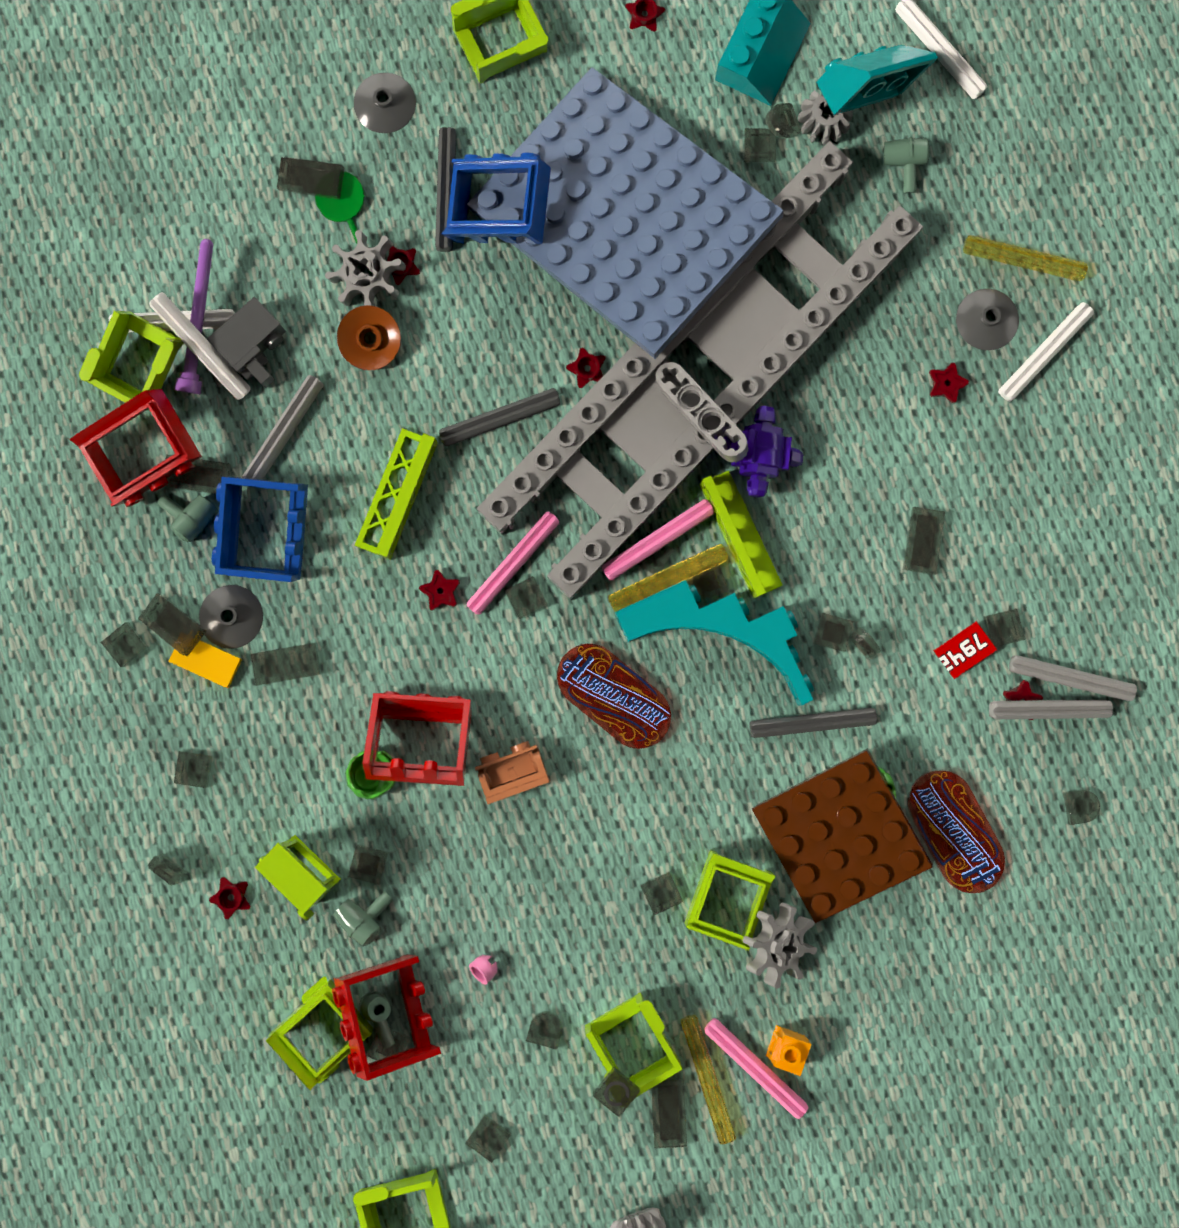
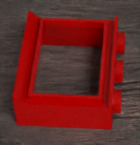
(156, 477)
(417, 708)
(418, 1020)

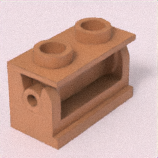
(512, 773)

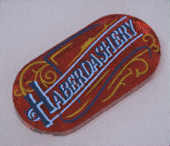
(614, 696)
(956, 831)

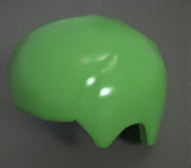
(360, 785)

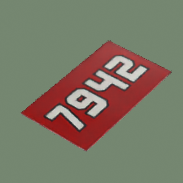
(965, 650)

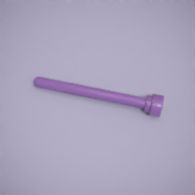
(189, 379)

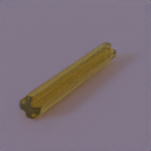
(1025, 258)
(668, 577)
(708, 1079)

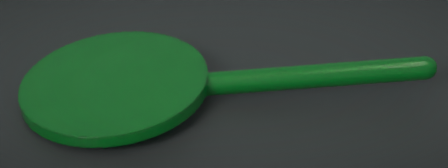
(347, 206)

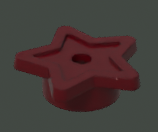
(638, 19)
(406, 257)
(584, 359)
(941, 389)
(448, 586)
(1023, 691)
(221, 897)

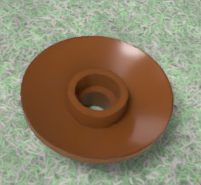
(352, 335)

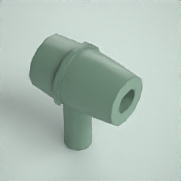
(909, 154)
(191, 519)
(361, 923)
(376, 1008)

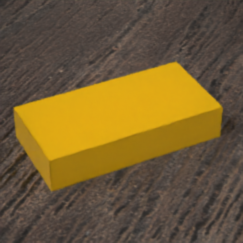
(209, 663)

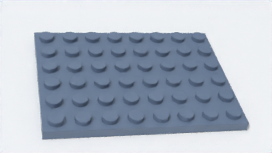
(632, 212)

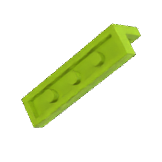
(405, 498)
(741, 534)

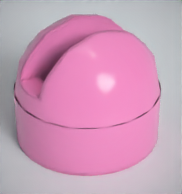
(482, 969)

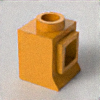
(788, 1050)

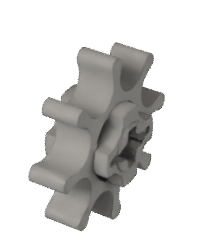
(369, 258)
(780, 945)

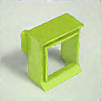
(472, 13)
(101, 360)
(739, 870)
(294, 878)
(292, 1056)
(653, 1073)
(366, 1198)

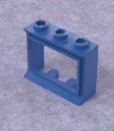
(507, 230)
(227, 529)

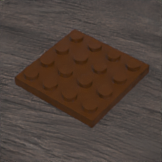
(842, 836)

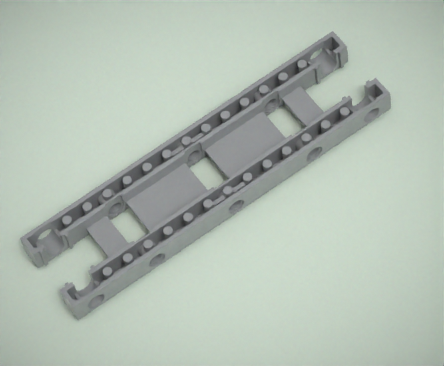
(744, 331)

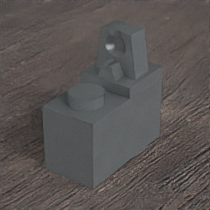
(245, 339)

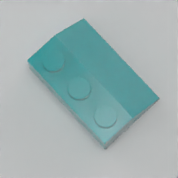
(762, 48)
(872, 76)

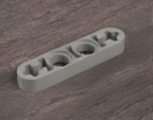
(704, 409)

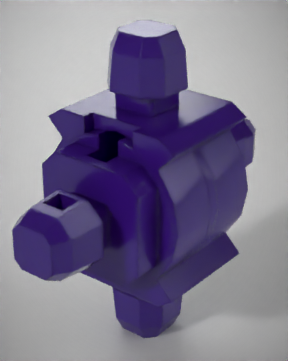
(767, 452)

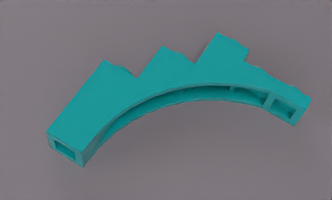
(678, 609)

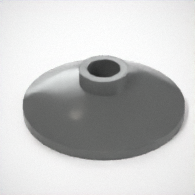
(388, 115)
(976, 328)
(246, 618)

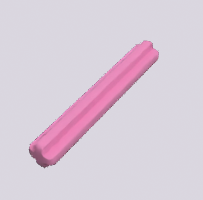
(658, 539)
(513, 563)
(756, 1068)

